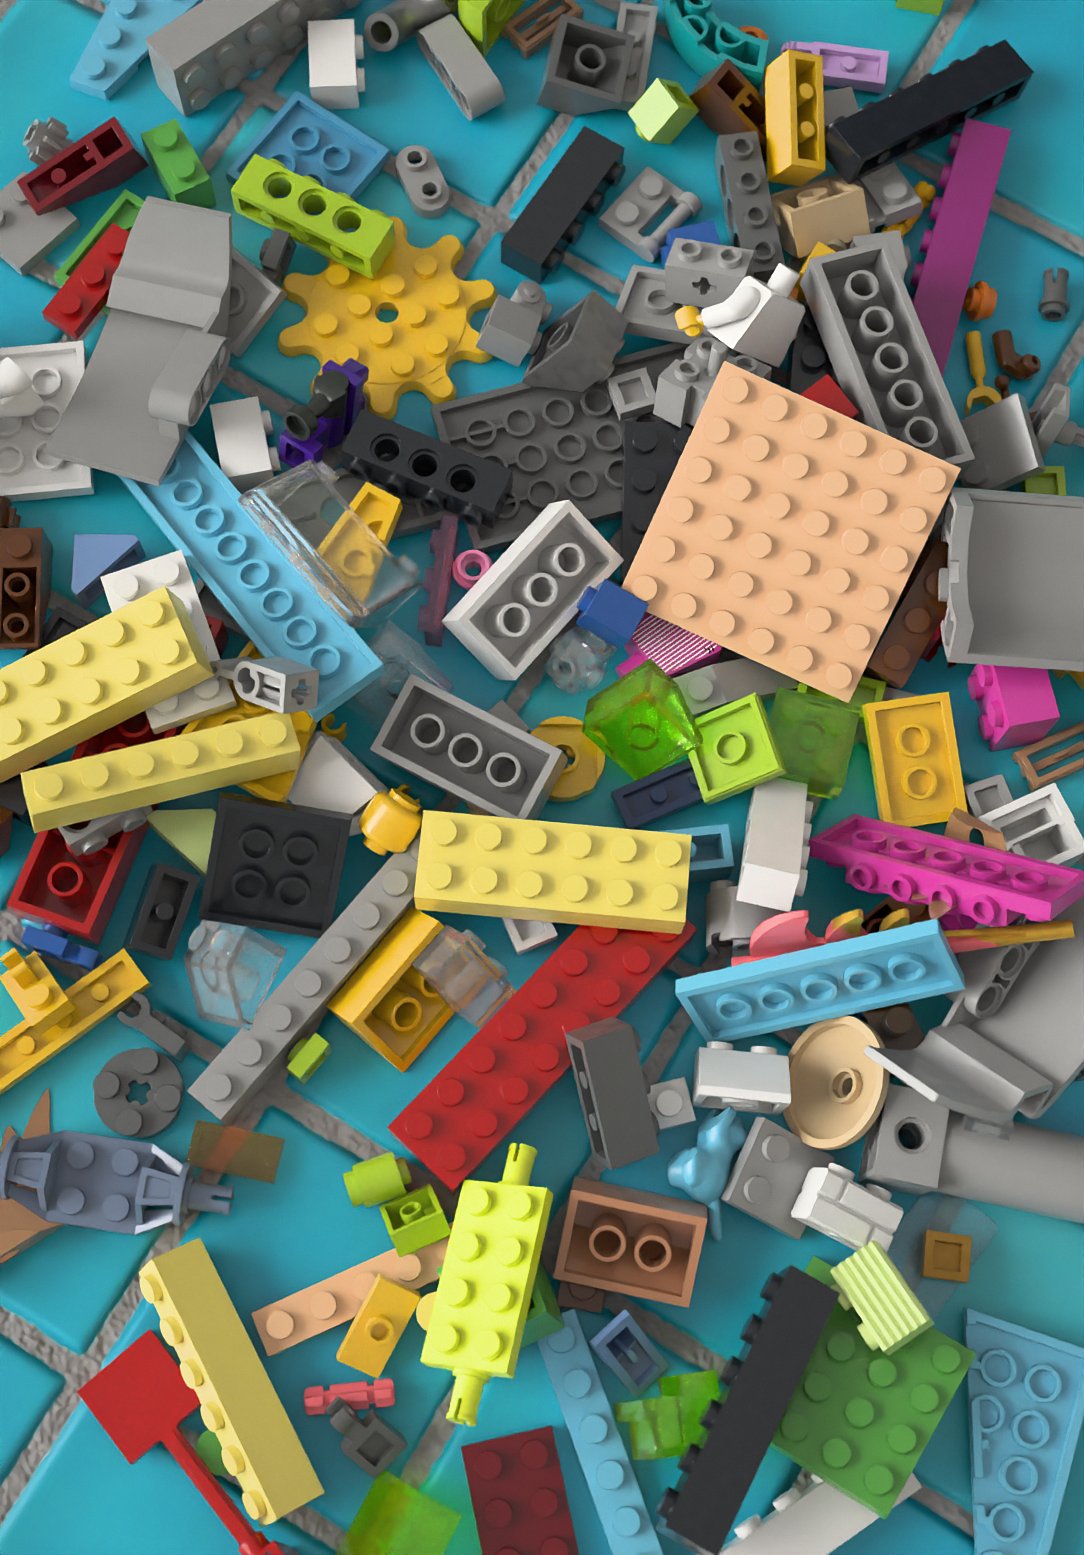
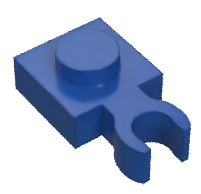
(53, 943)

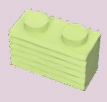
(881, 1298)

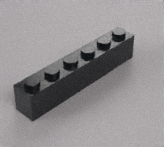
(925, 111)
(746, 1412)

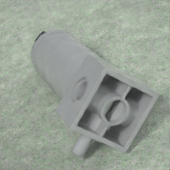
(1031, 1172)

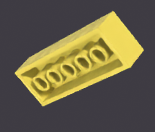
(97, 679)
(553, 872)

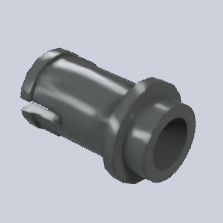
(1054, 295)

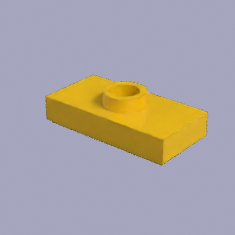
(378, 1326)

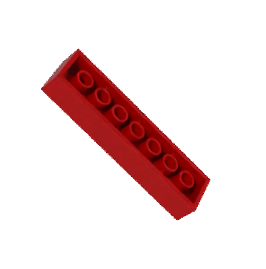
(84, 889)
(524, 1047)

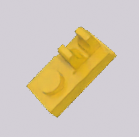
(35, 990)

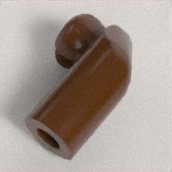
(1009, 361)

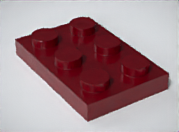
(519, 1495)

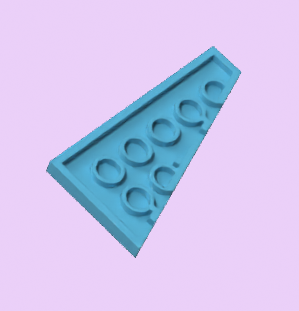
(121, 43)
(1022, 1432)

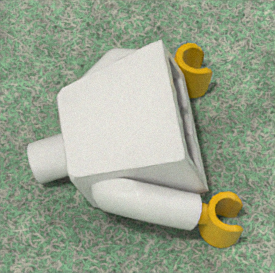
(755, 319)
(334, 777)

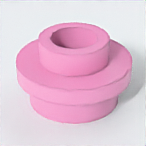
(469, 559)

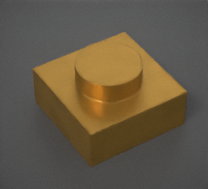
(945, 1256)

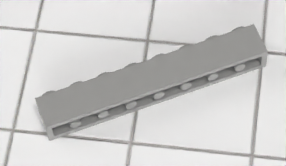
(308, 988)

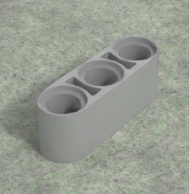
(460, 67)

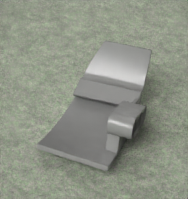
(158, 346)
(1009, 1034)

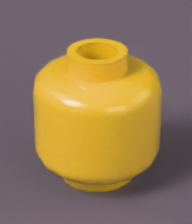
(390, 822)

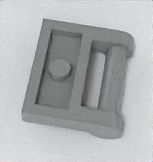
(641, 206)

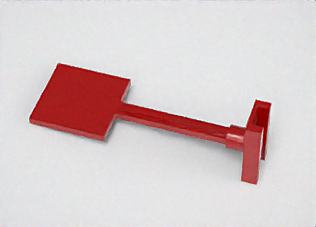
(143, 1402)

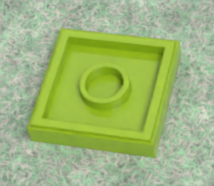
(735, 750)

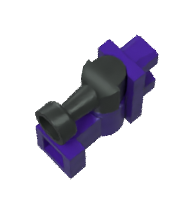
(326, 416)

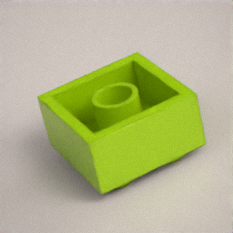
(415, 1220)

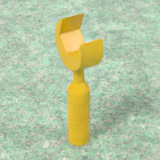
(977, 368)

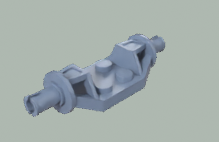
(104, 1183)

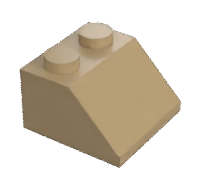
(821, 213)

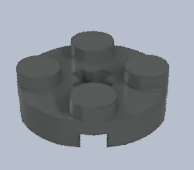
(114, 1086)

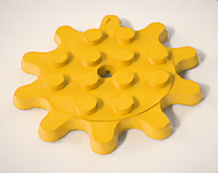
(402, 354)

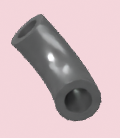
(402, 19)

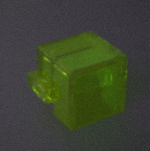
(670, 1422)

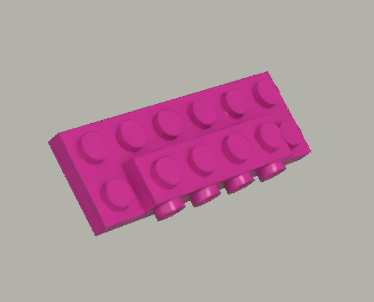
(981, 880)

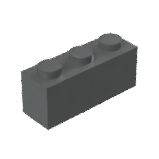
(613, 1092)

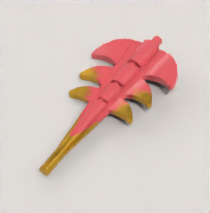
(789, 934)

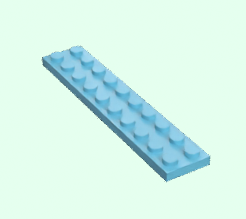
(253, 578)

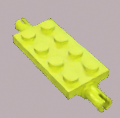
(487, 1281)

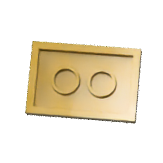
(914, 759)

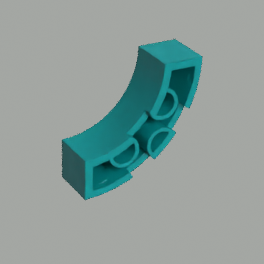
(708, 41)

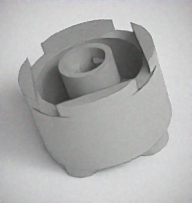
(732, 921)

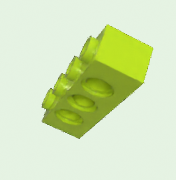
(324, 233)

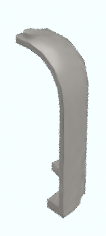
(1013, 579)

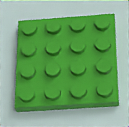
(867, 1413)

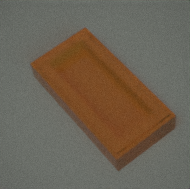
(235, 1151)

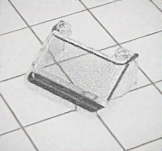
(332, 545)

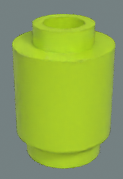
(377, 1180)

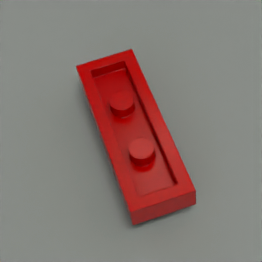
(88, 286)

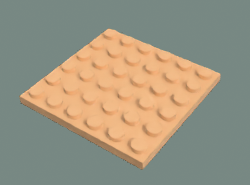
(788, 531)

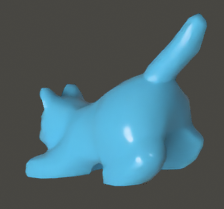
(705, 1168)

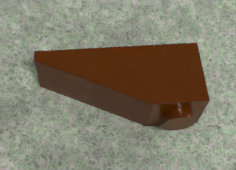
(730, 103)

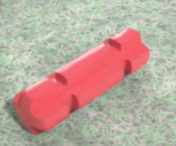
(356, 1394)

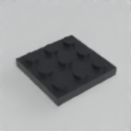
(274, 865)

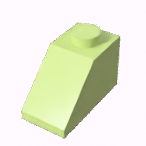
(187, 833)

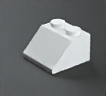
(745, 1080)

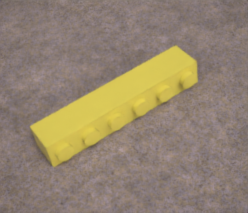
(160, 771)
(229, 1382)

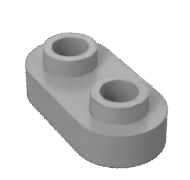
(421, 178)

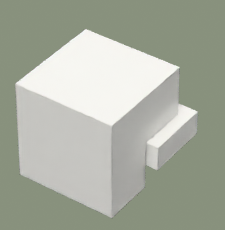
(1039, 827)

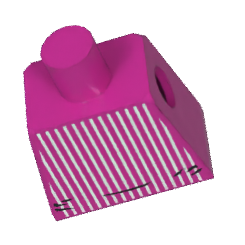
(669, 646)

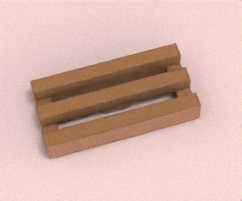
(542, 31)
(1029, 770)

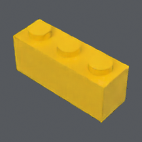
(795, 118)

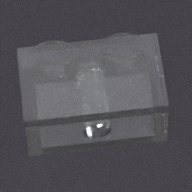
(464, 975)

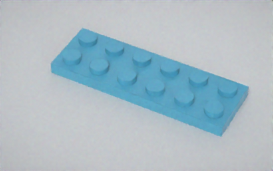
(822, 982)

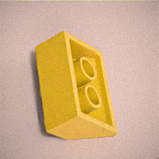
(389, 999)

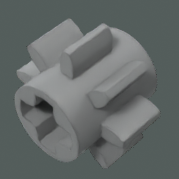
(46, 140)

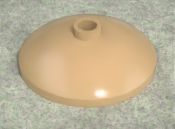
(834, 1083)

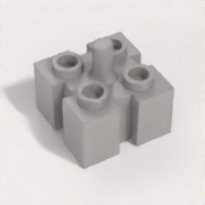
(687, 383)

